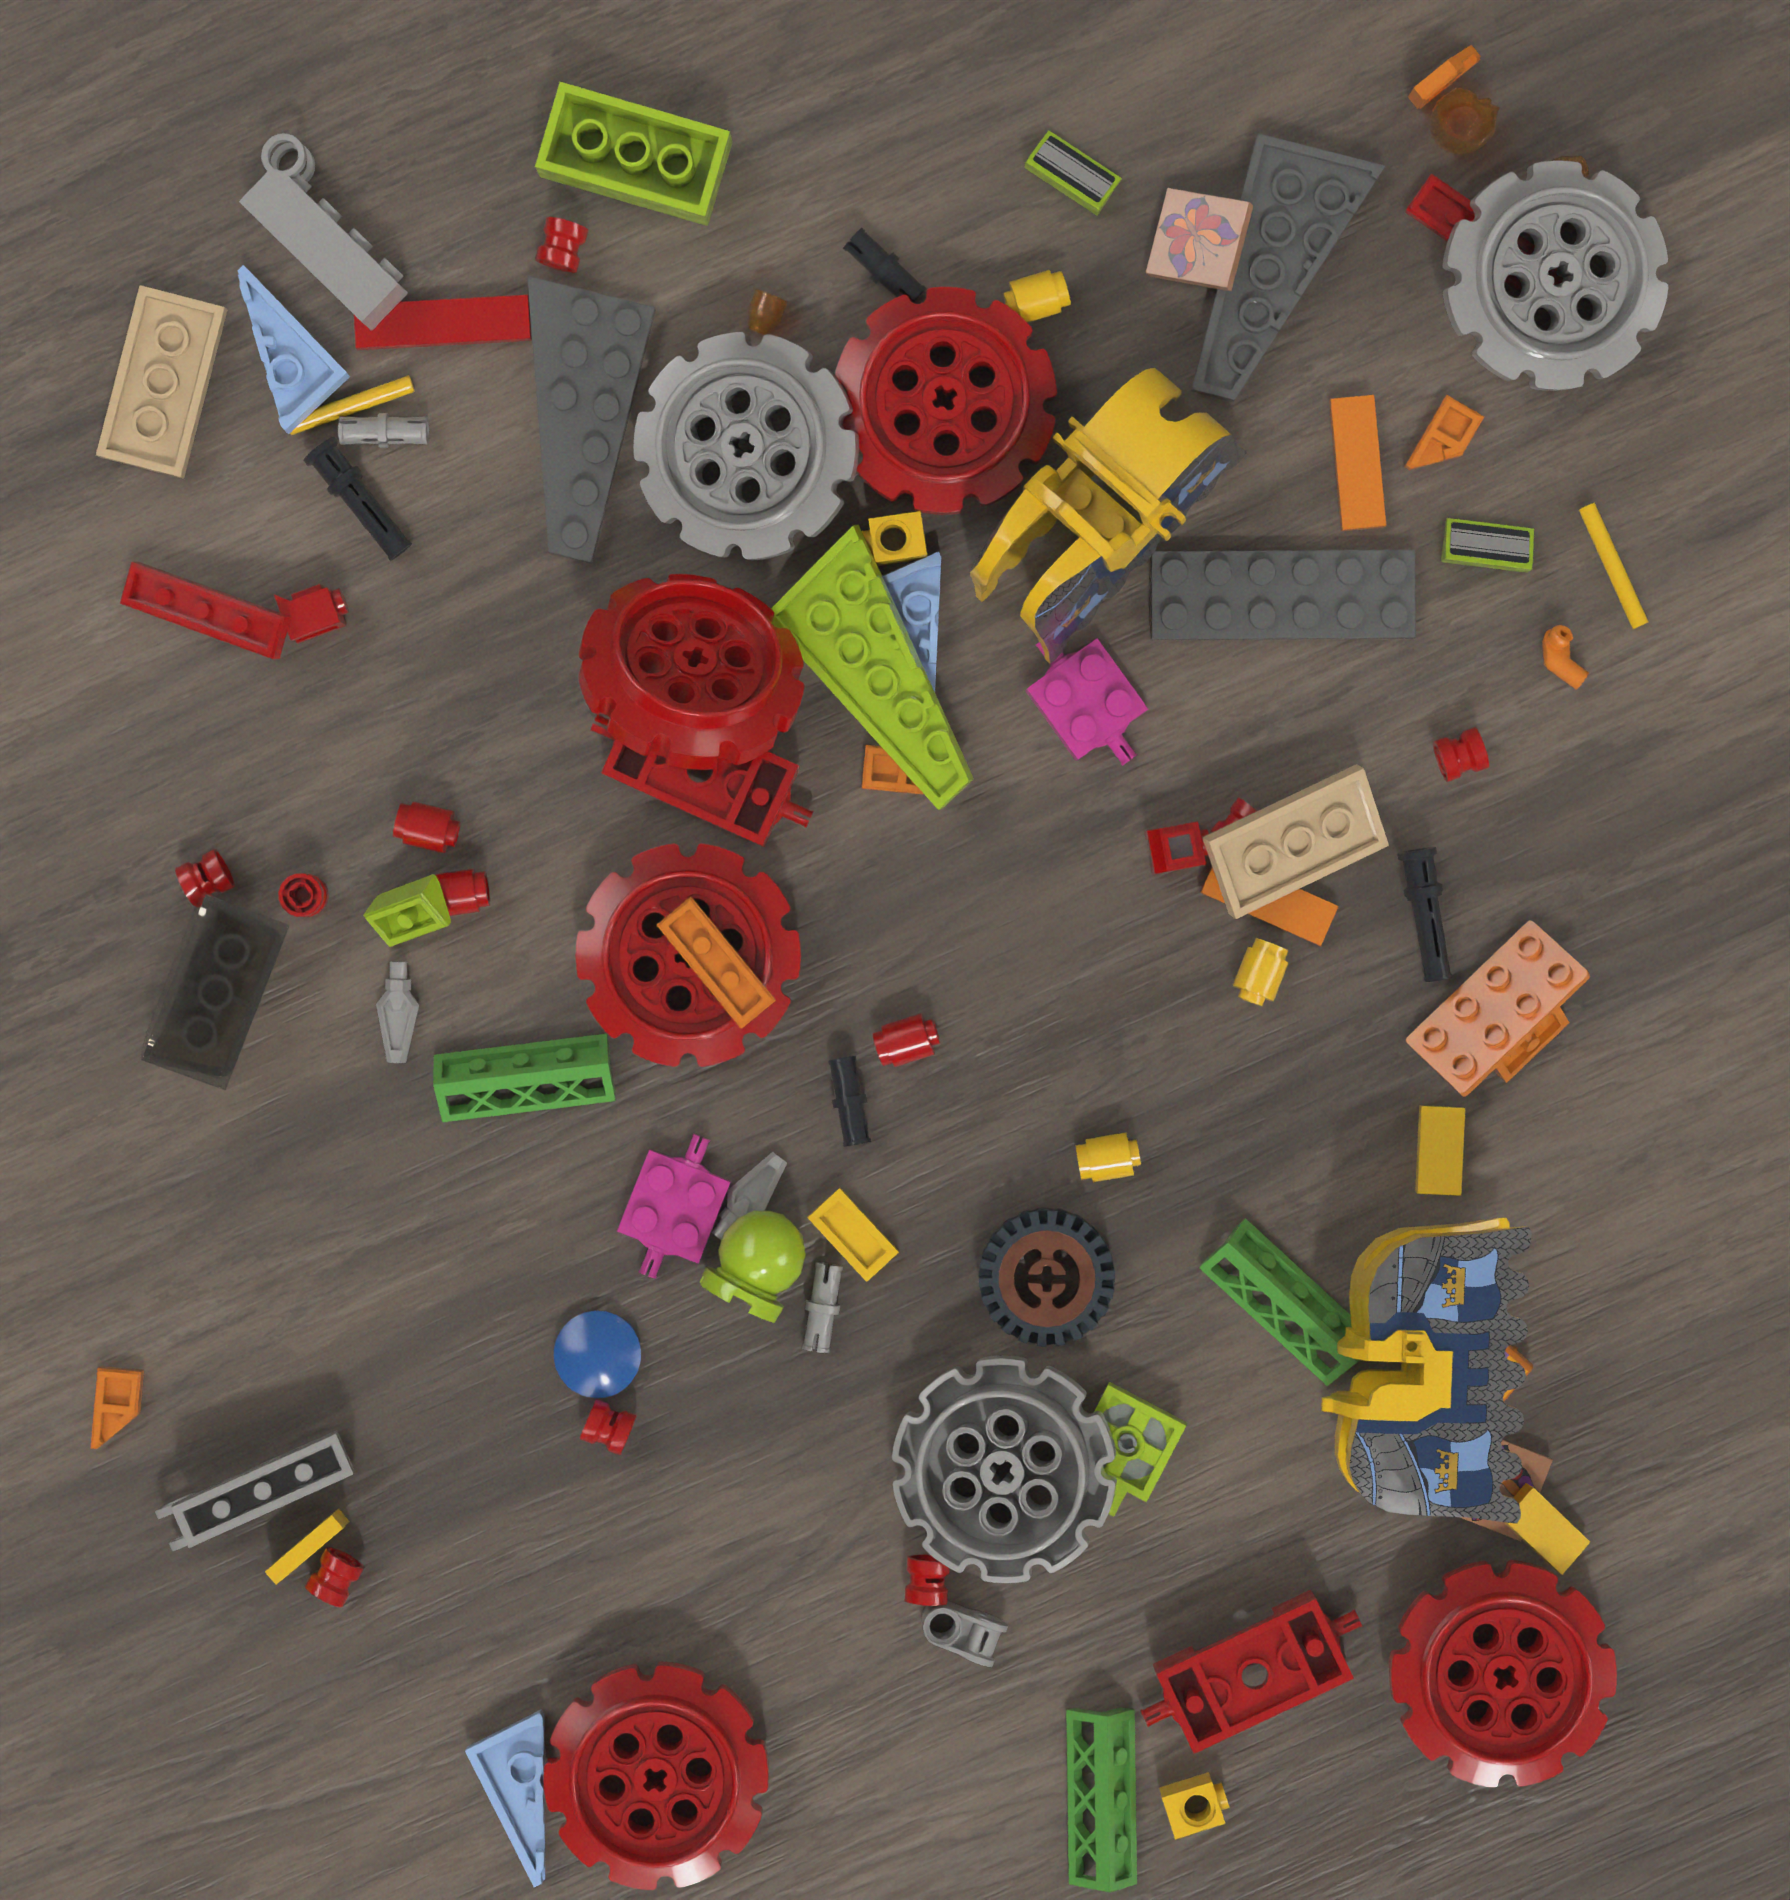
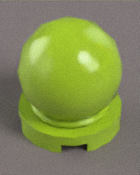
(758, 1259)

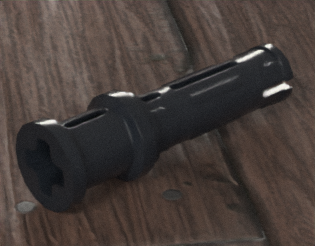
(346, 477)
(1424, 892)

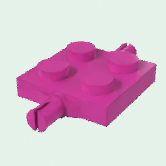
(1088, 701)
(674, 1206)

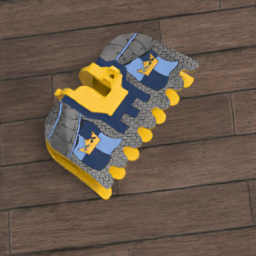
(1145, 460)
(1436, 1427)

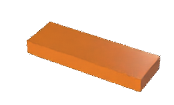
(1357, 463)
(1295, 912)
(716, 962)

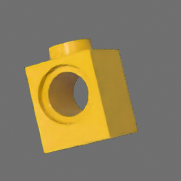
(910, 525)
(1187, 1823)

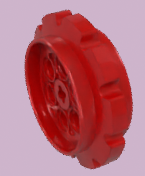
(979, 337)
(691, 671)
(618, 940)
(1562, 1715)
(601, 1821)

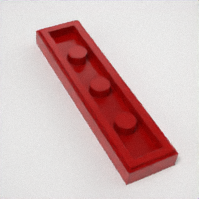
(1441, 207)
(449, 323)
(205, 610)

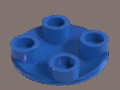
(597, 1354)

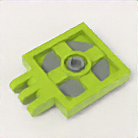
(1142, 1441)

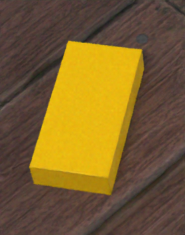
(1440, 1150)
(853, 1234)
(1547, 1530)
(307, 1546)

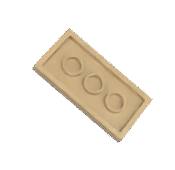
(161, 382)
(1295, 841)

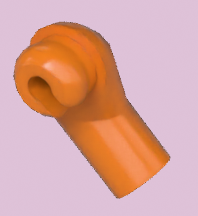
(1558, 659)

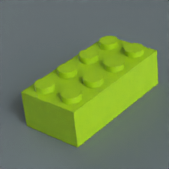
(633, 153)

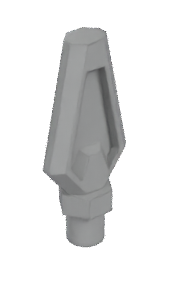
(397, 1013)
(751, 1191)

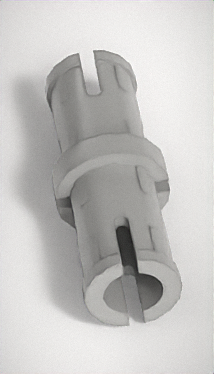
(383, 430)
(822, 1307)

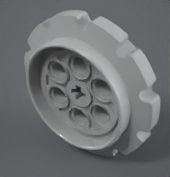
(1606, 225)
(776, 378)
(962, 1527)

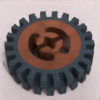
(1046, 1321)

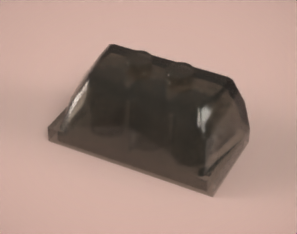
(213, 991)

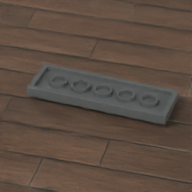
(1283, 595)

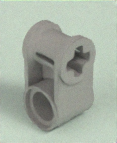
(966, 1632)

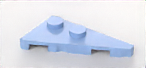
(296, 365)
(916, 597)
(512, 1775)

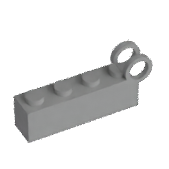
(315, 237)
(258, 1490)

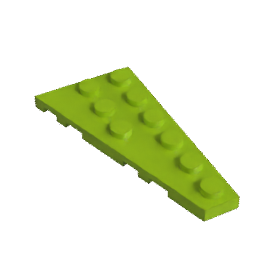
(868, 661)

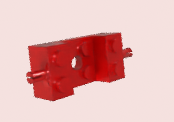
(736, 797)
(1207, 1687)

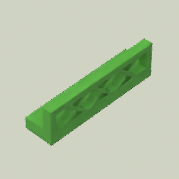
(522, 1070)
(1292, 1298)
(1110, 1800)

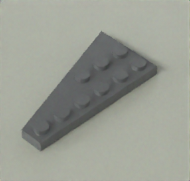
(1298, 214)
(586, 381)

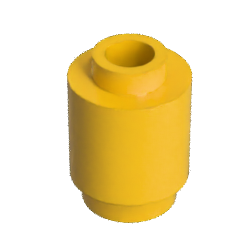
(1038, 295)
(1261, 972)
(1108, 1157)

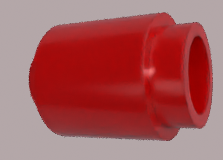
(426, 826)
(464, 891)
(906, 1040)

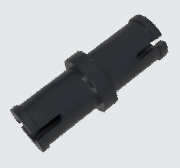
(883, 266)
(849, 1101)

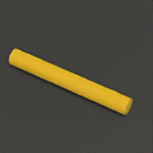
(356, 403)
(1613, 565)

